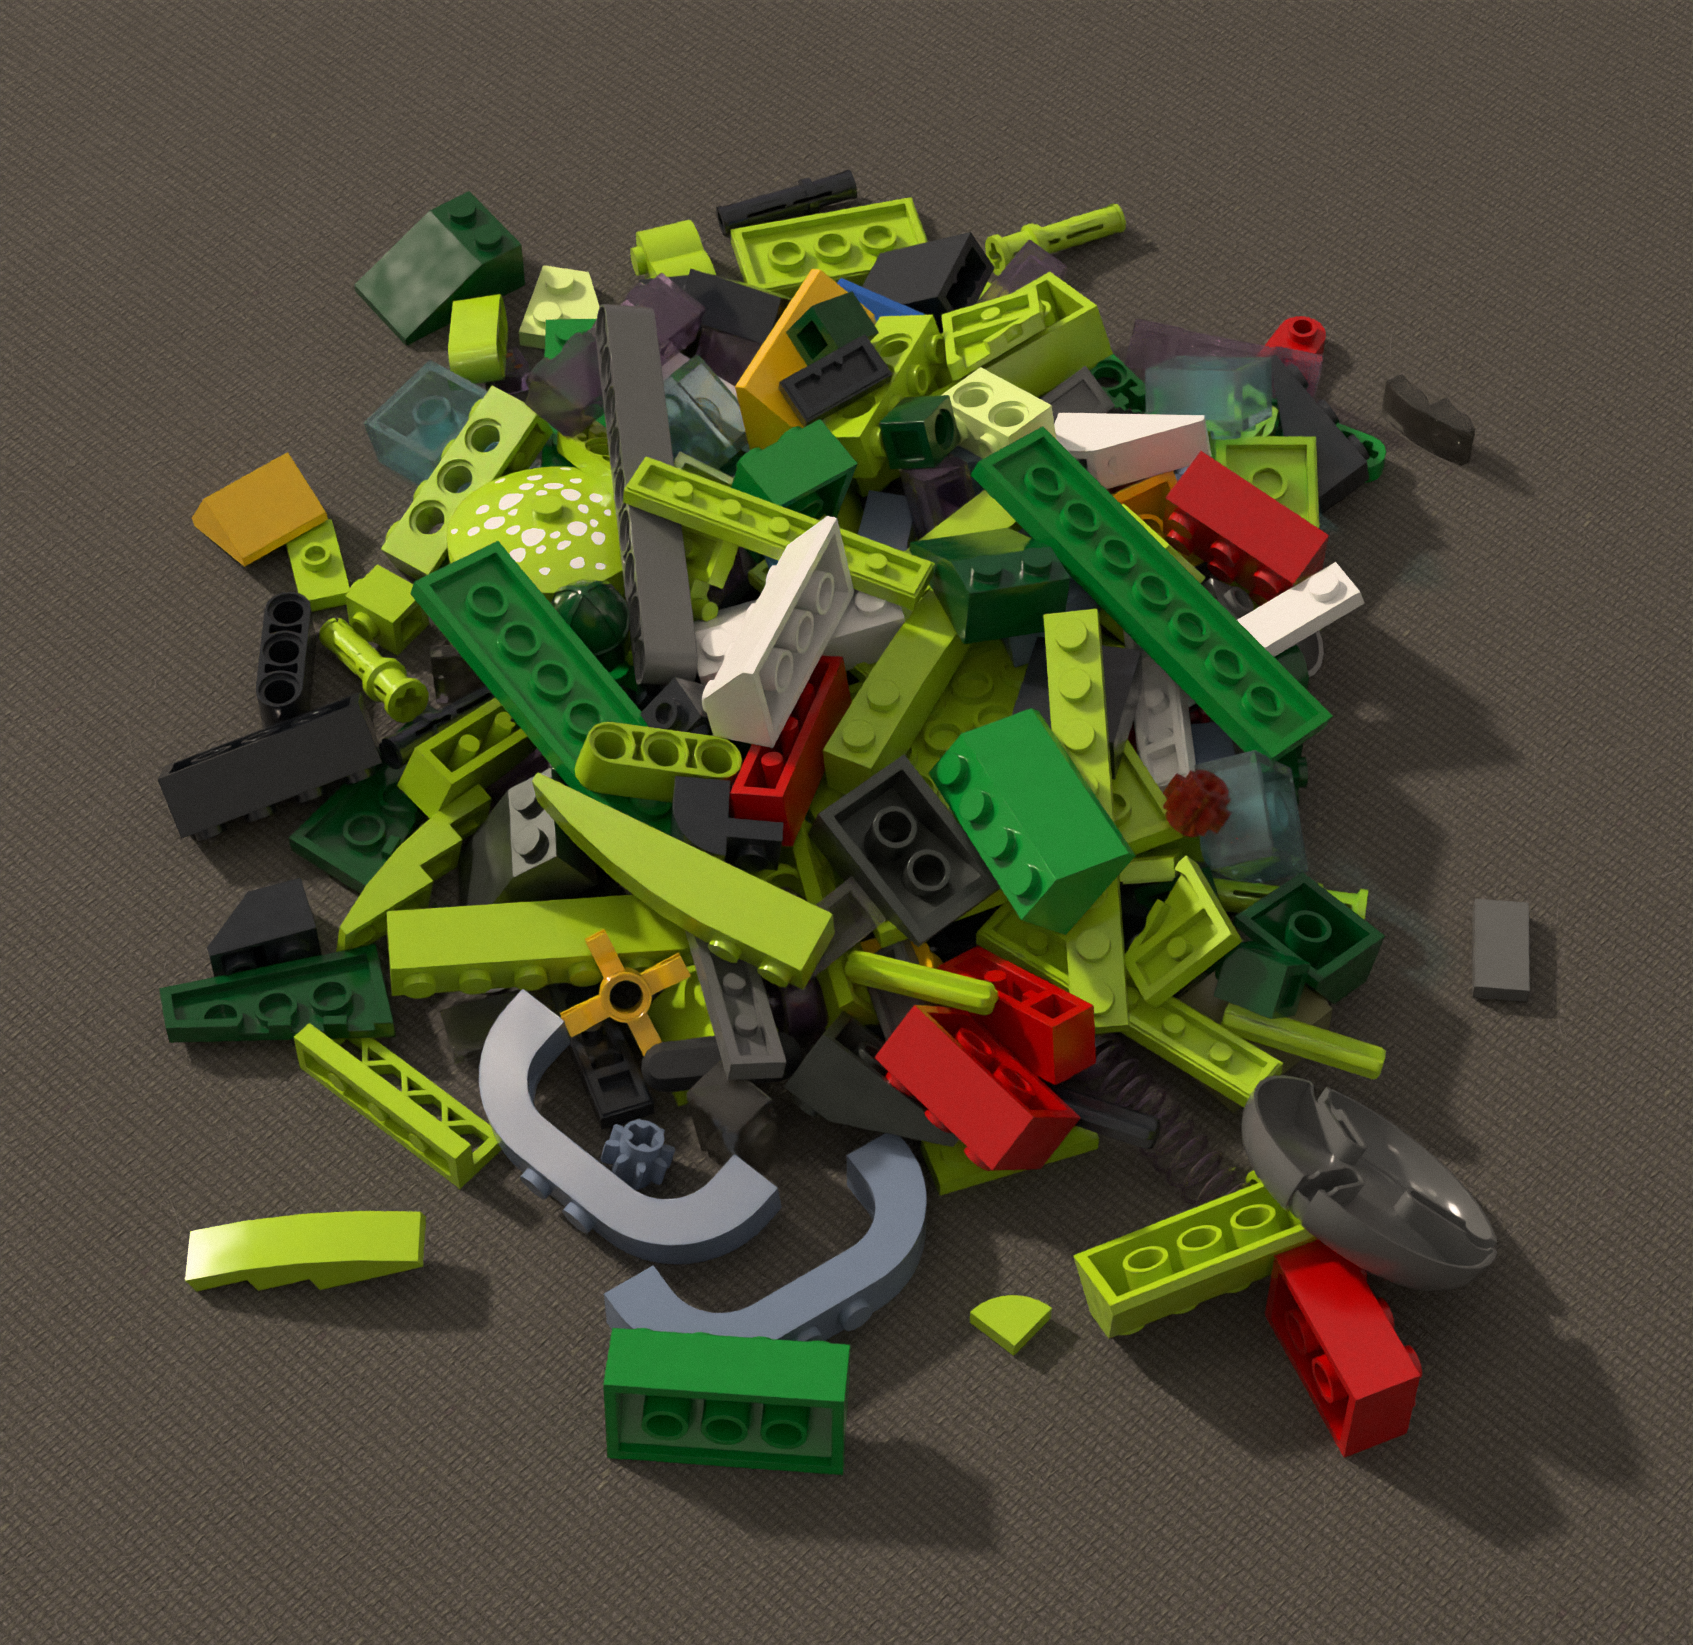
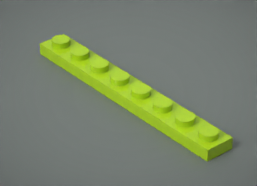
(1081, 727)

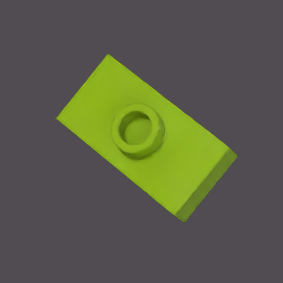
(319, 567)

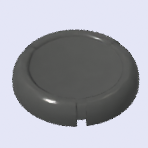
(1365, 1186)

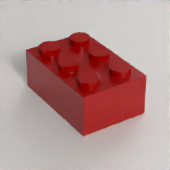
(1241, 531)
(975, 1089)
(1342, 1346)

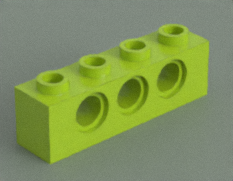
(913, 354)
(463, 460)

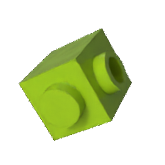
(385, 610)

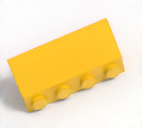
(761, 404)

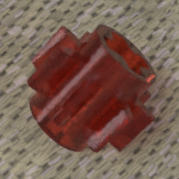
(1197, 803)

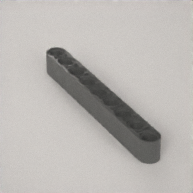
(649, 544)

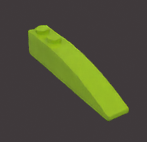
(895, 697)
(694, 890)

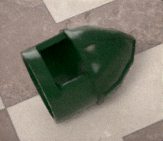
(598, 618)

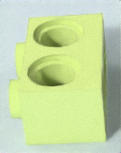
(995, 413)

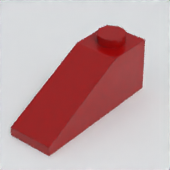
(1032, 1018)

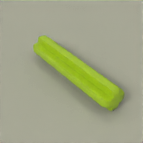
(921, 982)
(1306, 1041)

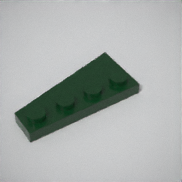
(332, 991)

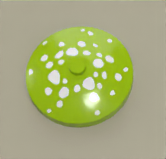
(550, 523)

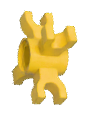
(600, 1007)

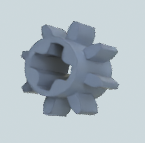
(638, 1153)

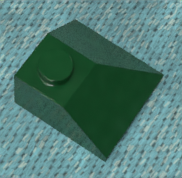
(1316, 928)

